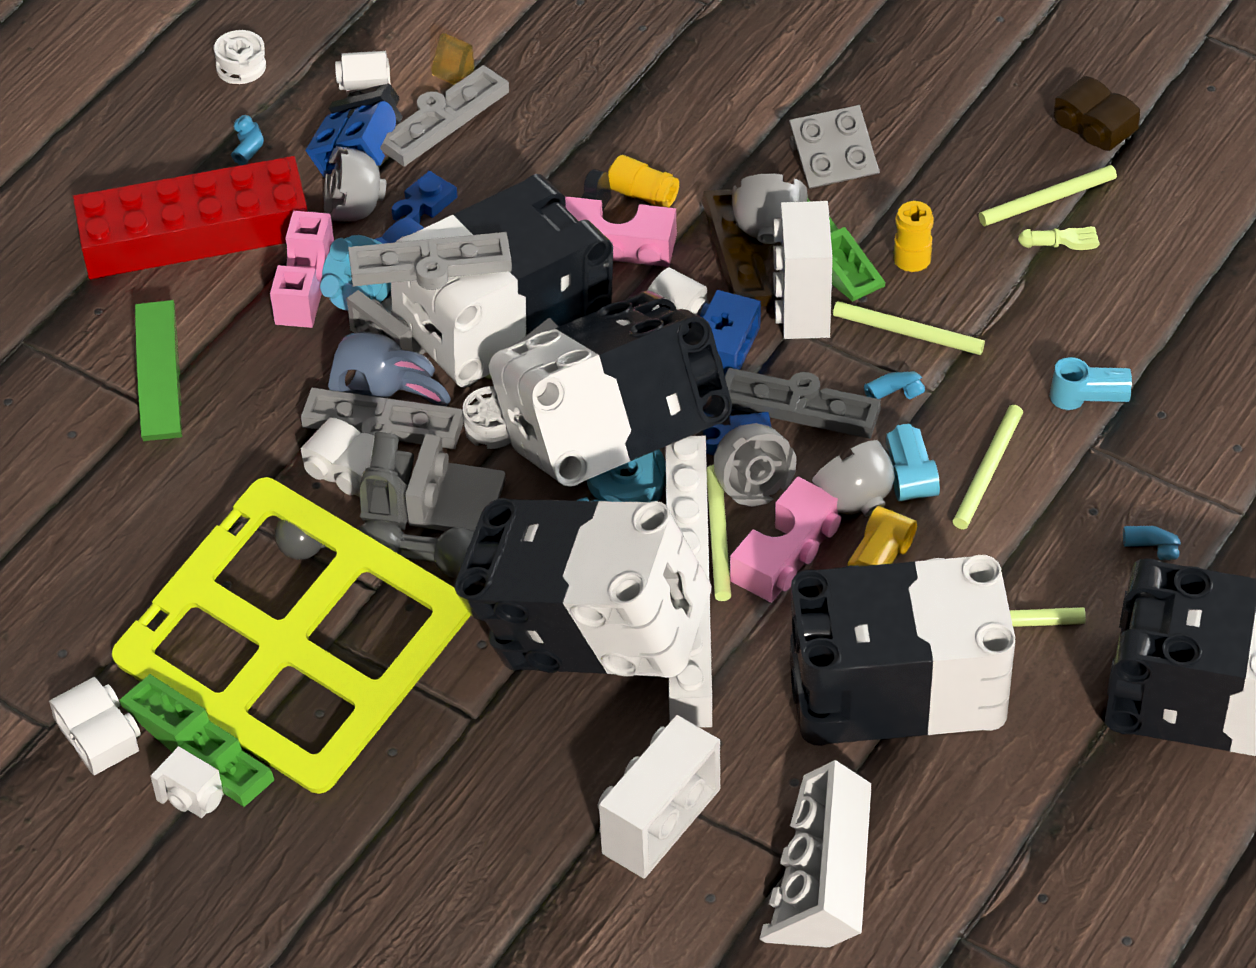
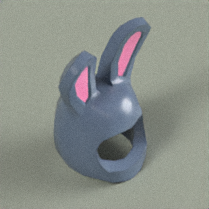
(383, 369)

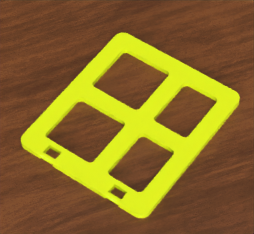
(287, 640)

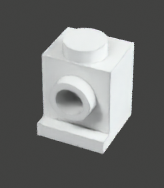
(188, 783)

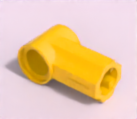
(884, 538)

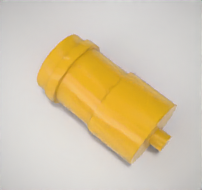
(642, 182)
(913, 236)

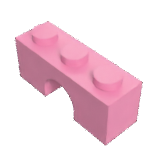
(643, 240)
(297, 285)
(770, 563)

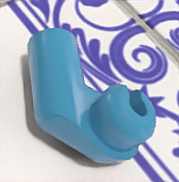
(249, 137)
(893, 382)
(1152, 536)

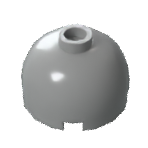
(352, 186)
(760, 201)
(754, 463)
(858, 480)

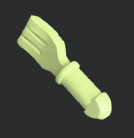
(1073, 238)

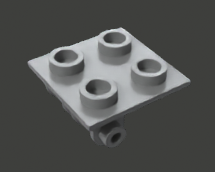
(833, 146)

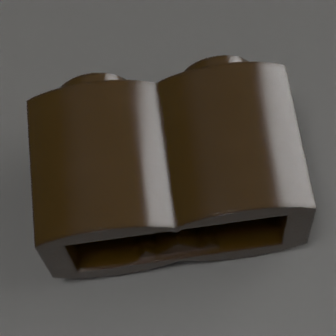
(1096, 113)

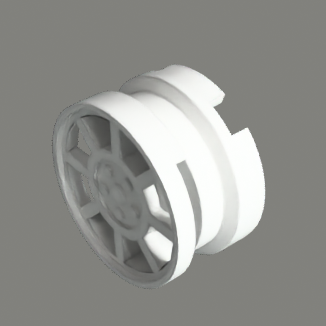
(240, 54)
(485, 419)

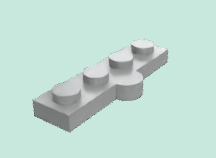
(443, 115)
(430, 260)
(377, 414)

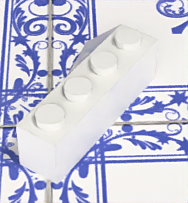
(823, 862)

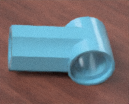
(1077, 382)
(913, 471)

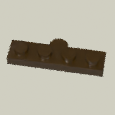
(737, 251)

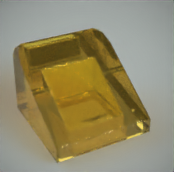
(452, 59)

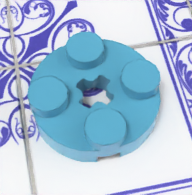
(337, 278)
(642, 486)

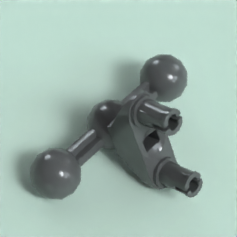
(385, 514)

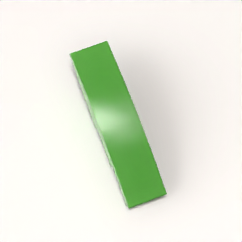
(851, 268)
(158, 370)
(183, 723)

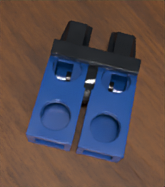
(356, 123)

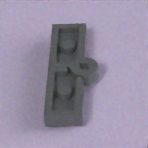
(803, 402)

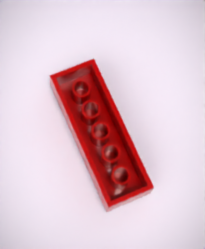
(188, 217)

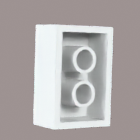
(804, 269)
(659, 796)

